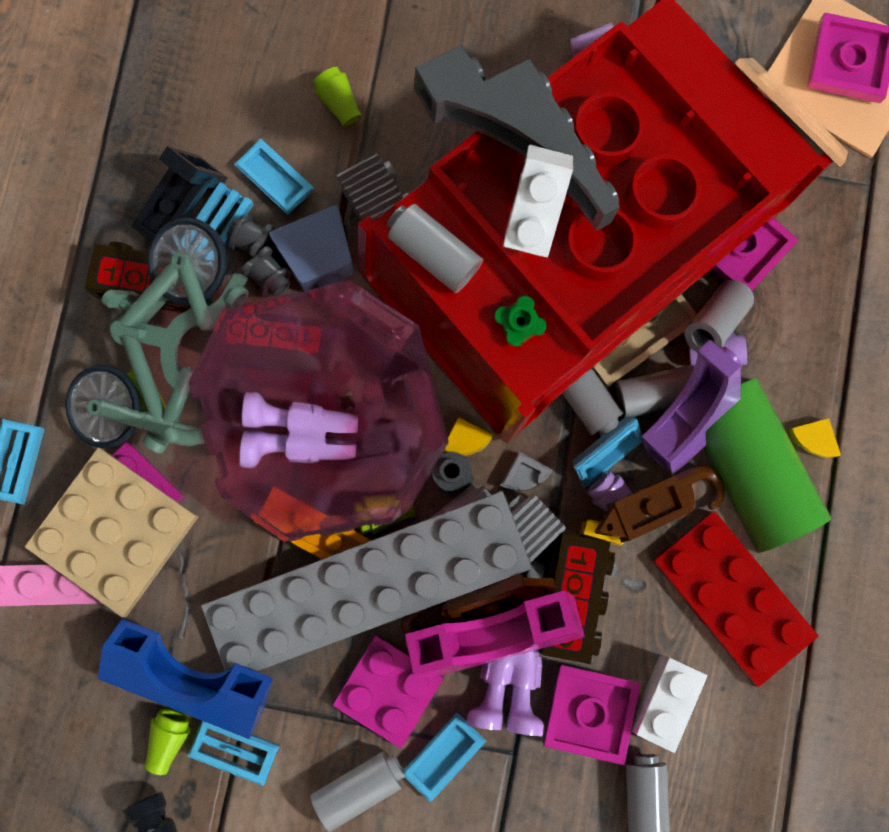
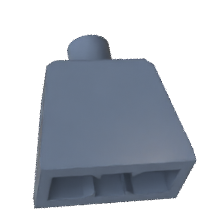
(315, 249)

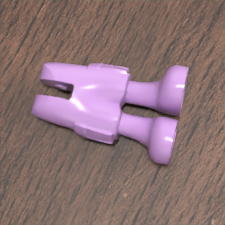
(307, 432)
(524, 675)

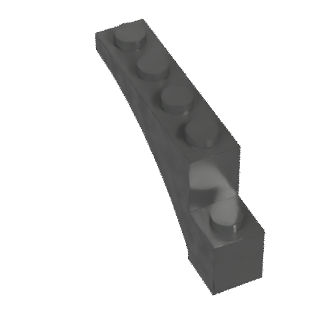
(517, 112)

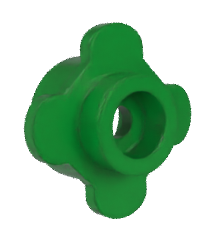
(516, 333)

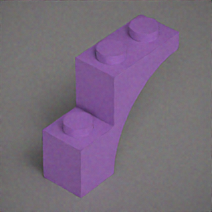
(703, 400)

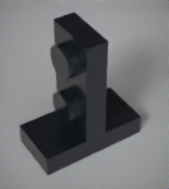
(177, 191)

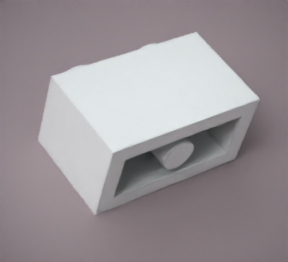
(538, 201)
(668, 703)

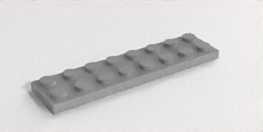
(368, 585)

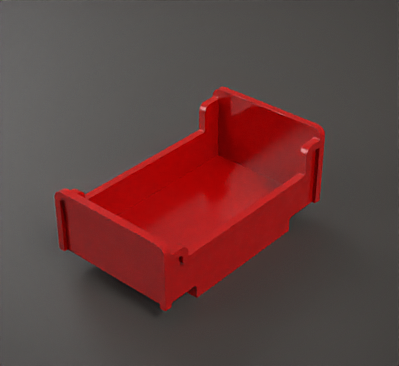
(694, 175)

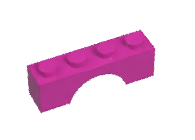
(468, 644)

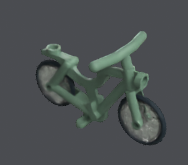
(102, 401)

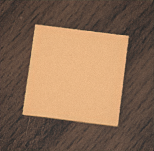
(793, 109)
(848, 119)

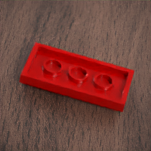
(735, 599)

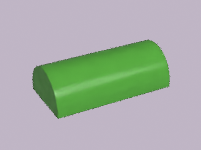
(763, 472)

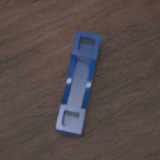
(142, 665)

